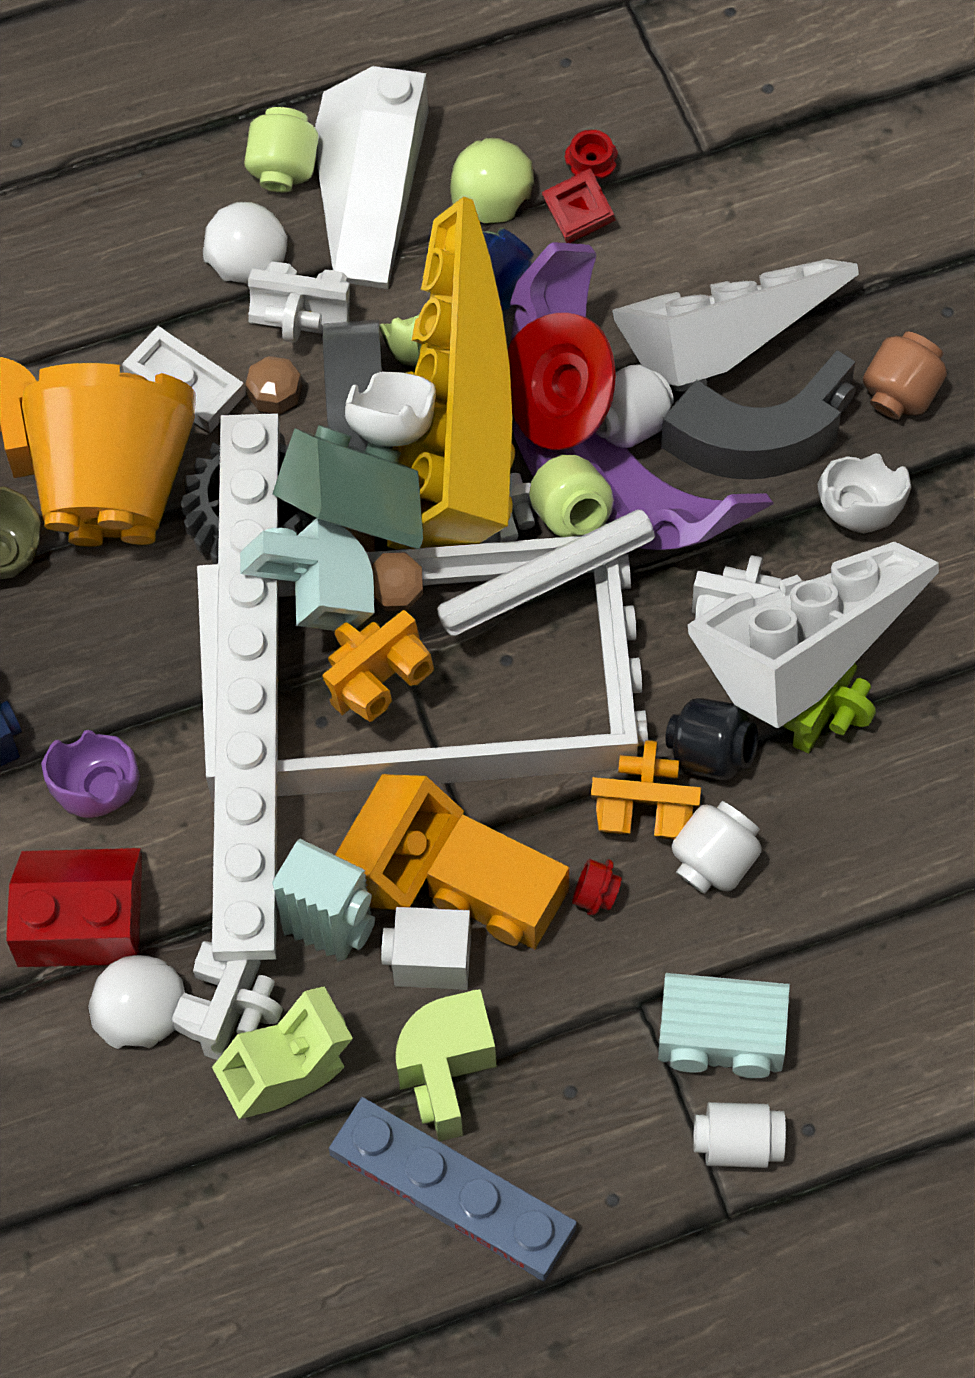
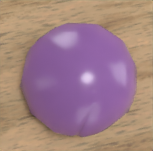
(91, 774)

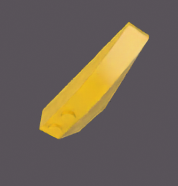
(463, 352)

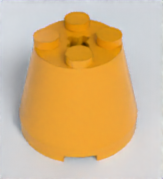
(105, 449)

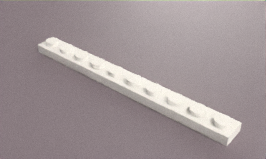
(246, 697)

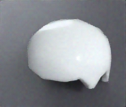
(243, 239)
(392, 409)
(863, 492)
(135, 1001)

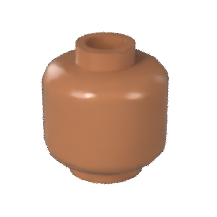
(905, 375)

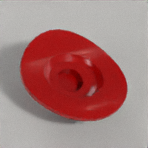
(561, 379)

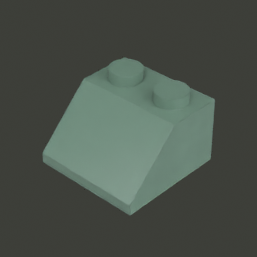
(352, 485)

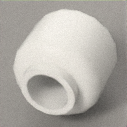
(637, 406)
(716, 847)

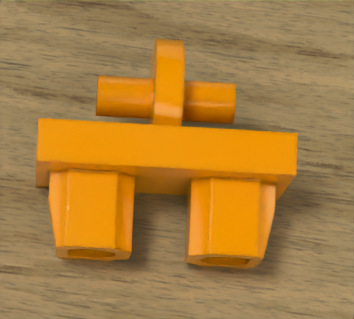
(370, 659)
(617, 796)

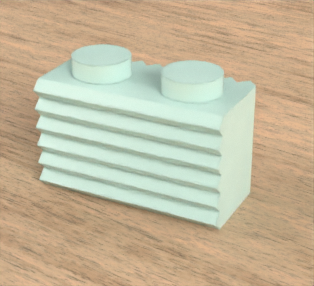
(323, 900)
(723, 1024)

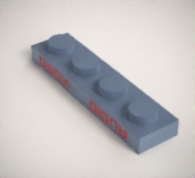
(453, 1189)

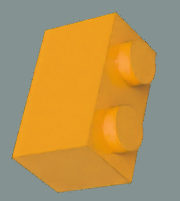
(399, 837)
(499, 882)

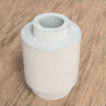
(740, 1135)

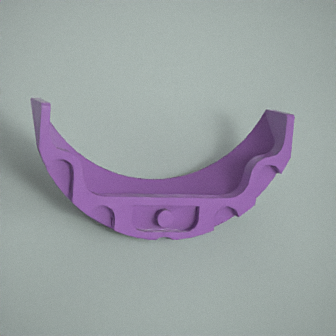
(560, 284)

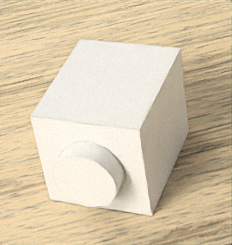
(428, 948)

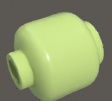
(281, 149)
(571, 496)

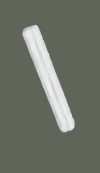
(546, 572)

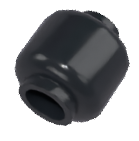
(712, 738)

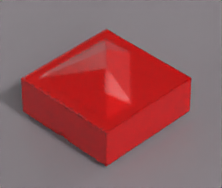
(578, 206)

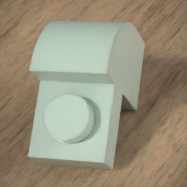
(328, 571)

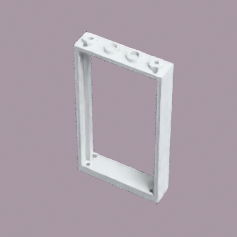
(475, 761)

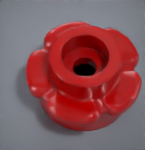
(591, 144)
(596, 886)

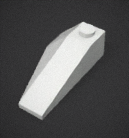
(366, 167)
(711, 334)
(796, 643)

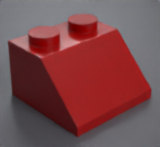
(74, 907)

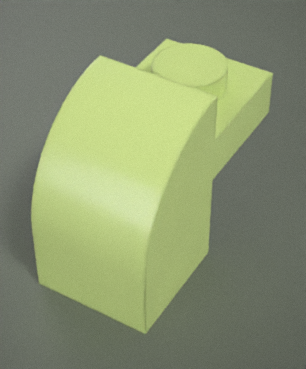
(442, 1043)
(286, 1060)

